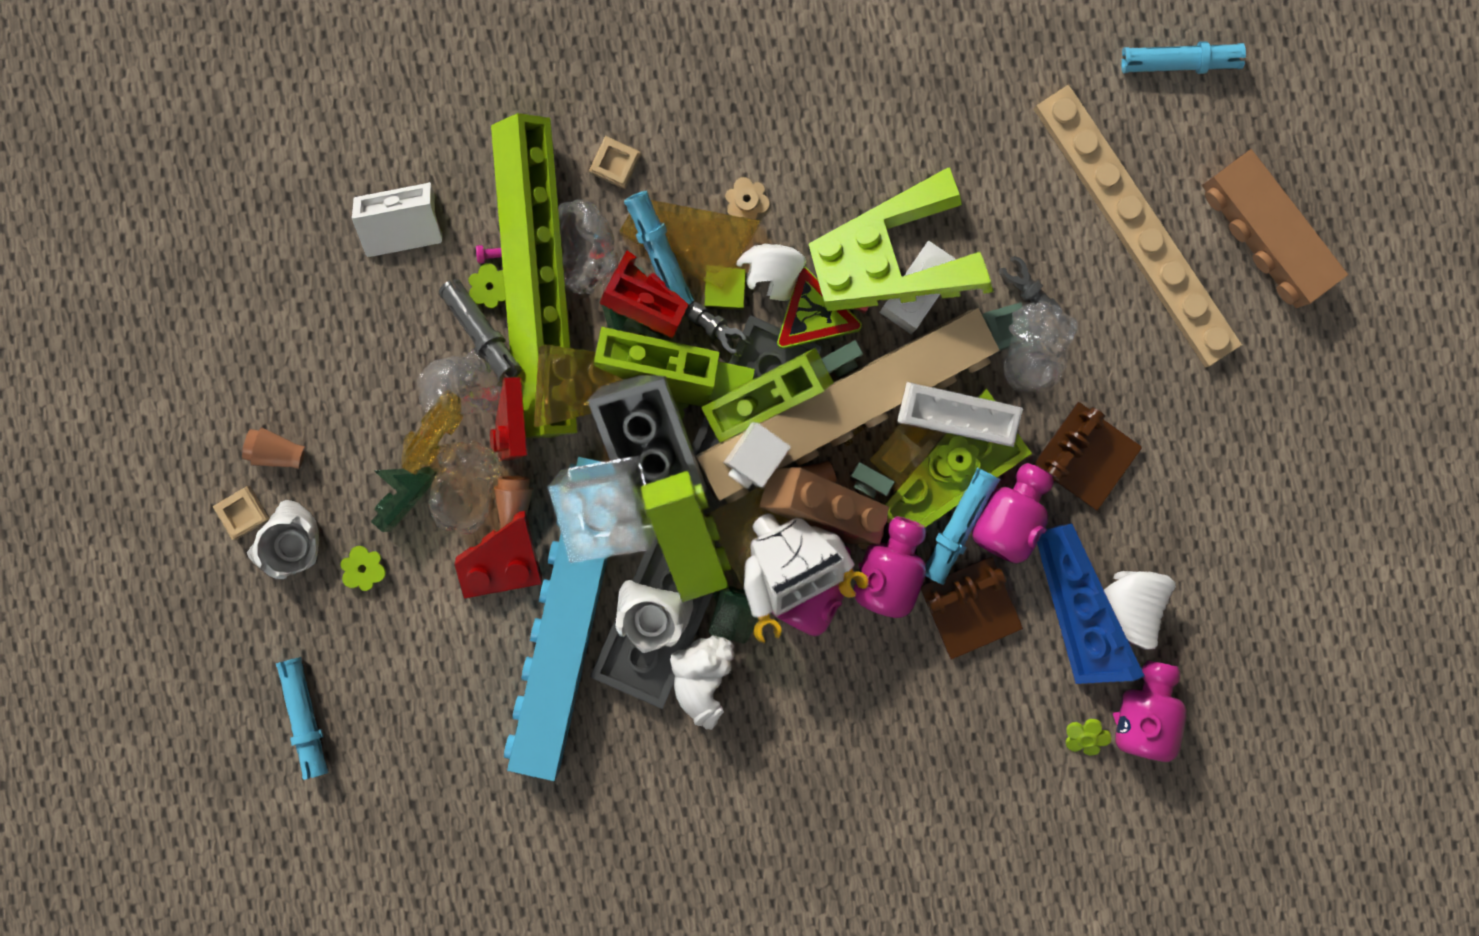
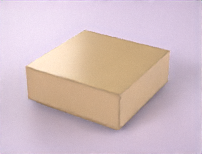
(615, 162)
(241, 513)

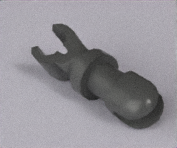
(1030, 289)
(715, 327)

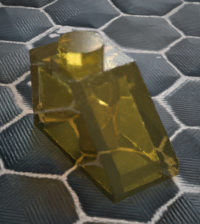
(904, 450)

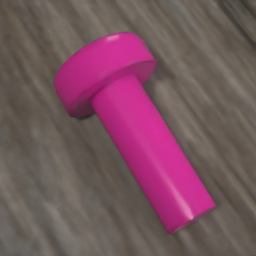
(487, 253)

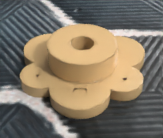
(744, 188)

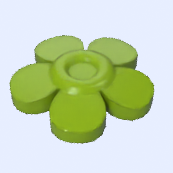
(1087, 737)

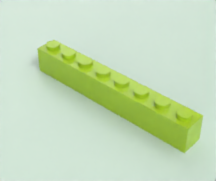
(530, 252)

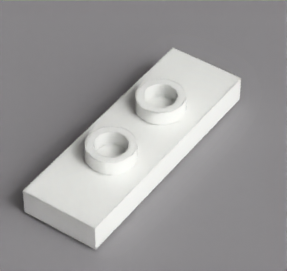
(960, 414)

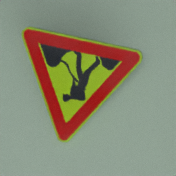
(808, 317)

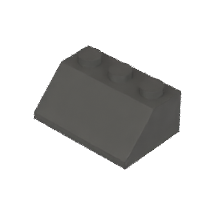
(643, 421)

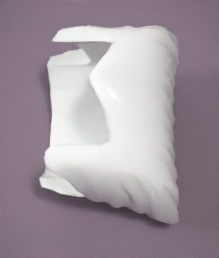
(773, 264)
(286, 541)
(1139, 604)
(651, 616)

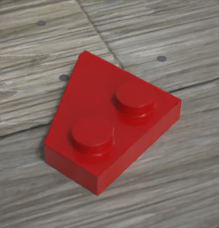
(643, 298)
(509, 435)
(500, 561)

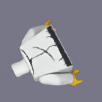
(792, 566)

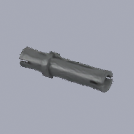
(487, 341)

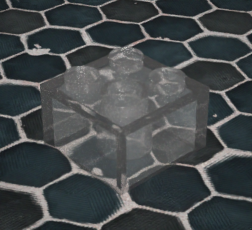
(602, 509)

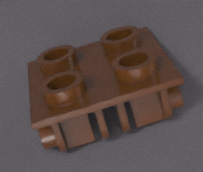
(1088, 455)
(971, 607)

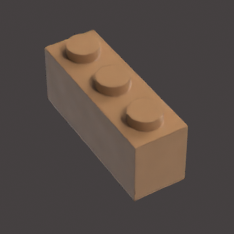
(824, 504)

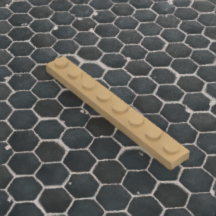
(1137, 226)

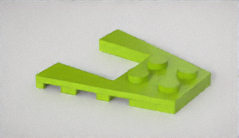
(859, 264)

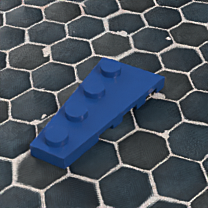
(1085, 616)

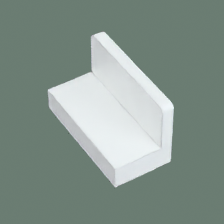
(396, 220)

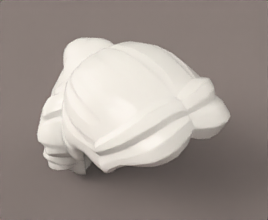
(697, 676)

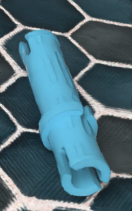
(1184, 58)
(656, 244)
(964, 518)
(301, 715)

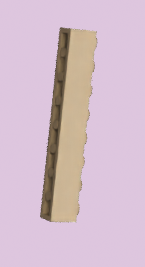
(862, 397)

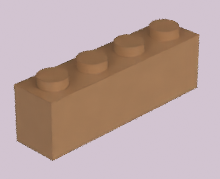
(1273, 230)

